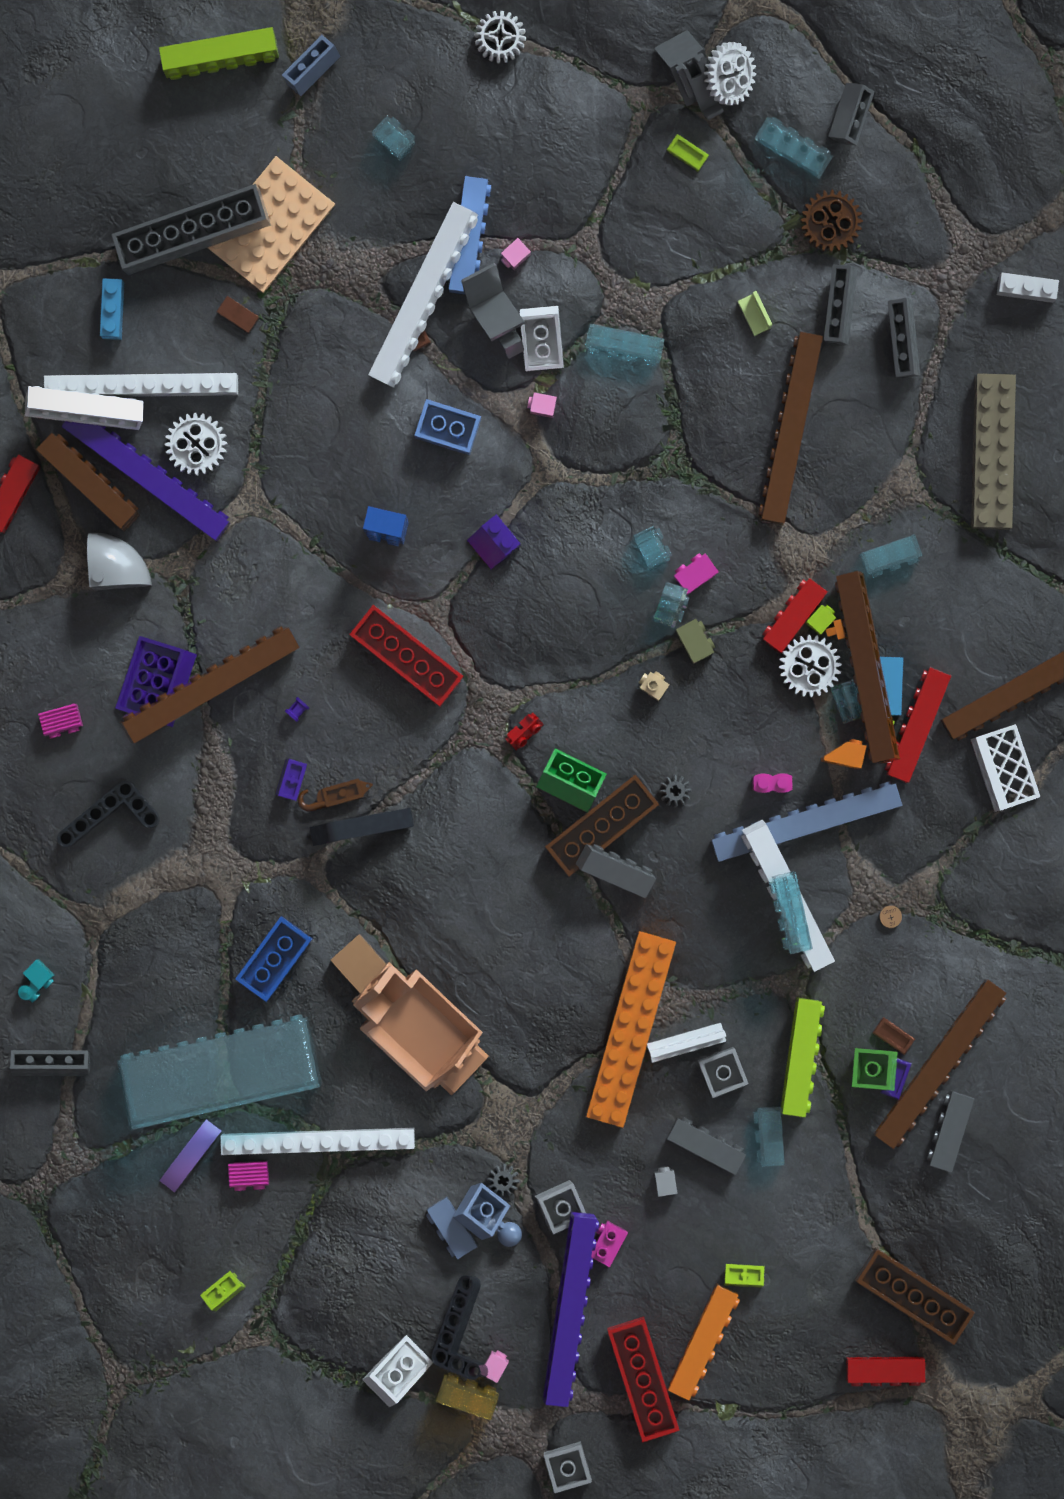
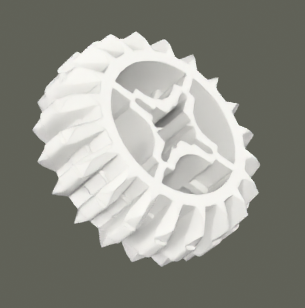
(508, 37)

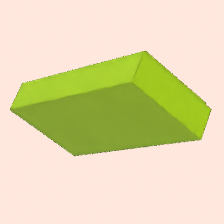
(687, 152)

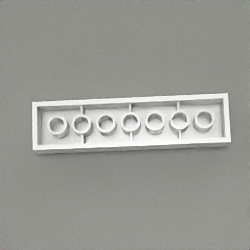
(772, 863)

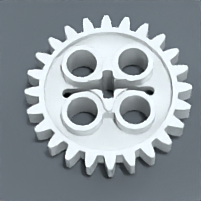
(733, 86)
(184, 456)
(818, 650)

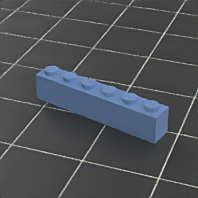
(474, 199)

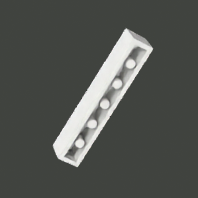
(83, 408)

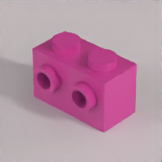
(696, 573)
(608, 1242)

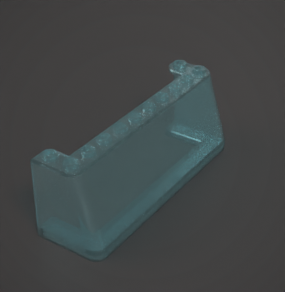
(218, 1072)

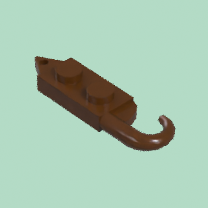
(335, 795)

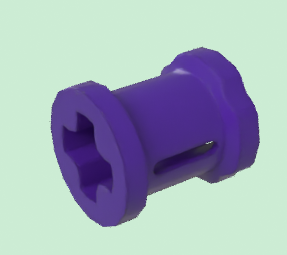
(297, 709)

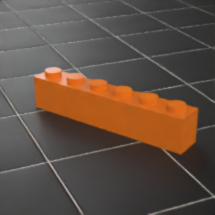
(703, 1341)

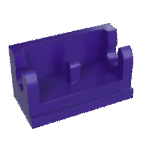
(291, 779)

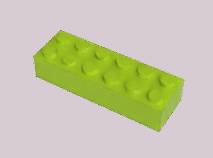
(219, 53)
(801, 1057)

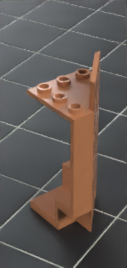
(420, 1029)

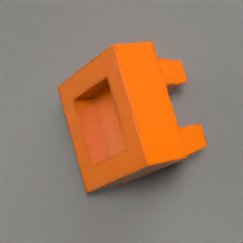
(837, 630)

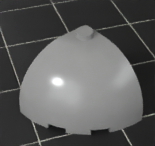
(114, 564)

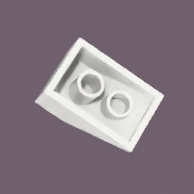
(541, 338)
(398, 1371)

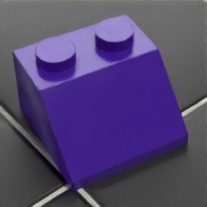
(493, 542)

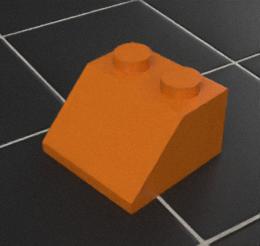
(848, 754)

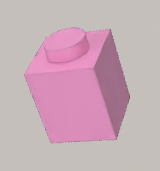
(515, 254)
(542, 405)
(496, 1365)

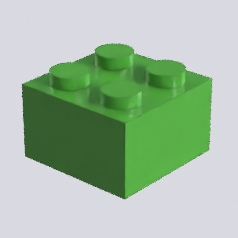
(874, 1069)

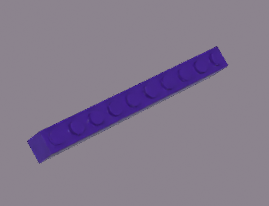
(150, 477)
(569, 1309)

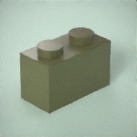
(695, 641)

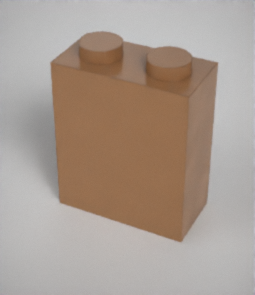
(359, 963)

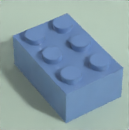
(447, 427)

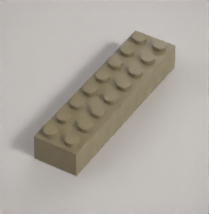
(993, 451)

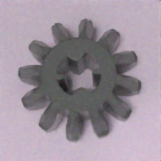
(679, 786)
(500, 1186)

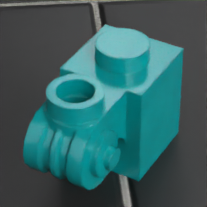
(39, 977)

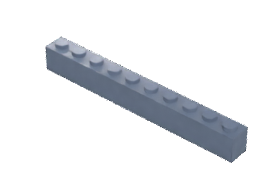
(814, 819)

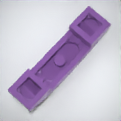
(190, 1155)

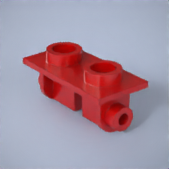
(531, 726)

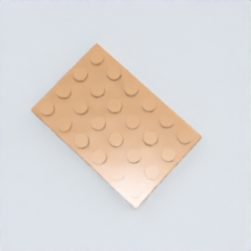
(294, 214)

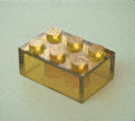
(467, 1396)

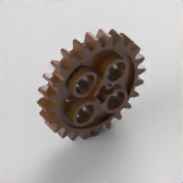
(846, 213)

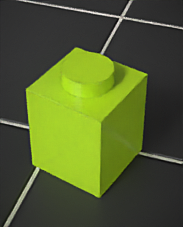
(821, 619)

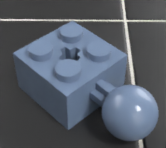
(483, 1215)

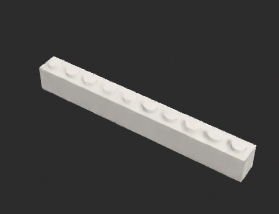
(423, 294)
(147, 384)
(317, 1141)

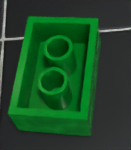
(571, 780)

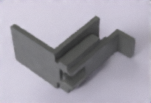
(687, 65)
(493, 309)

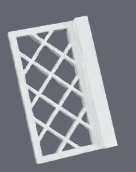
(990, 774)
(686, 1042)

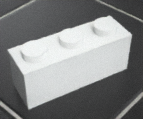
(1027, 287)

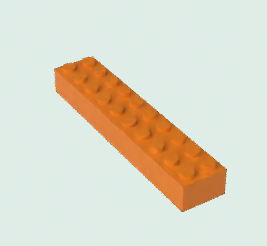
(630, 1029)

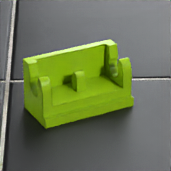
(744, 1275)
(222, 1291)

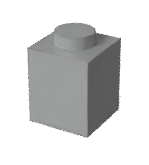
(665, 1181)

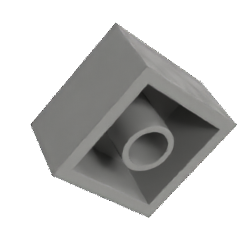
(723, 1072)
(558, 1204)
(567, 1467)

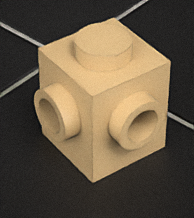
(653, 685)

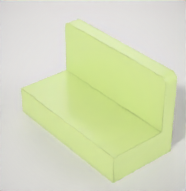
(755, 314)

